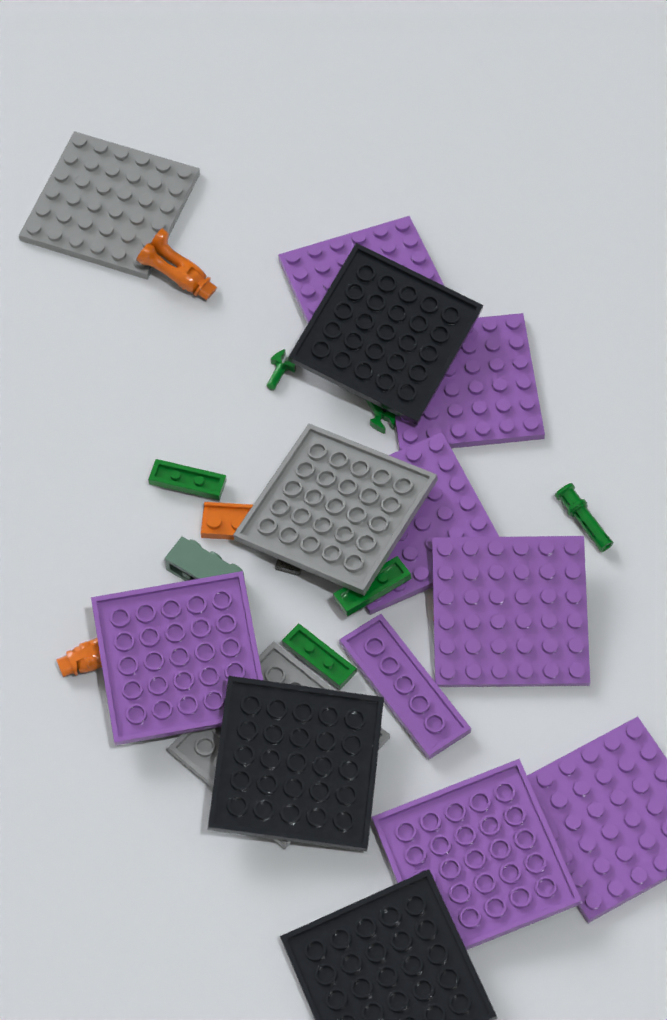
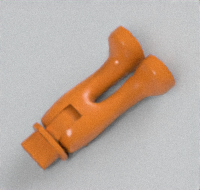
(185, 274)
(83, 657)

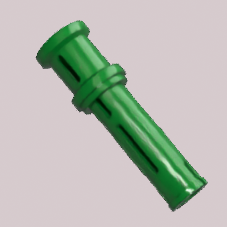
(578, 508)

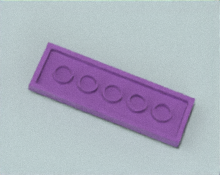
(405, 686)

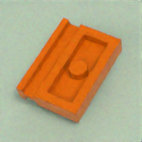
(222, 519)

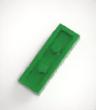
(187, 479)
(390, 577)
(319, 656)

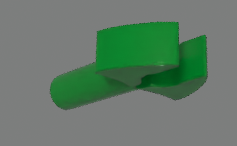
(281, 367)
(380, 414)

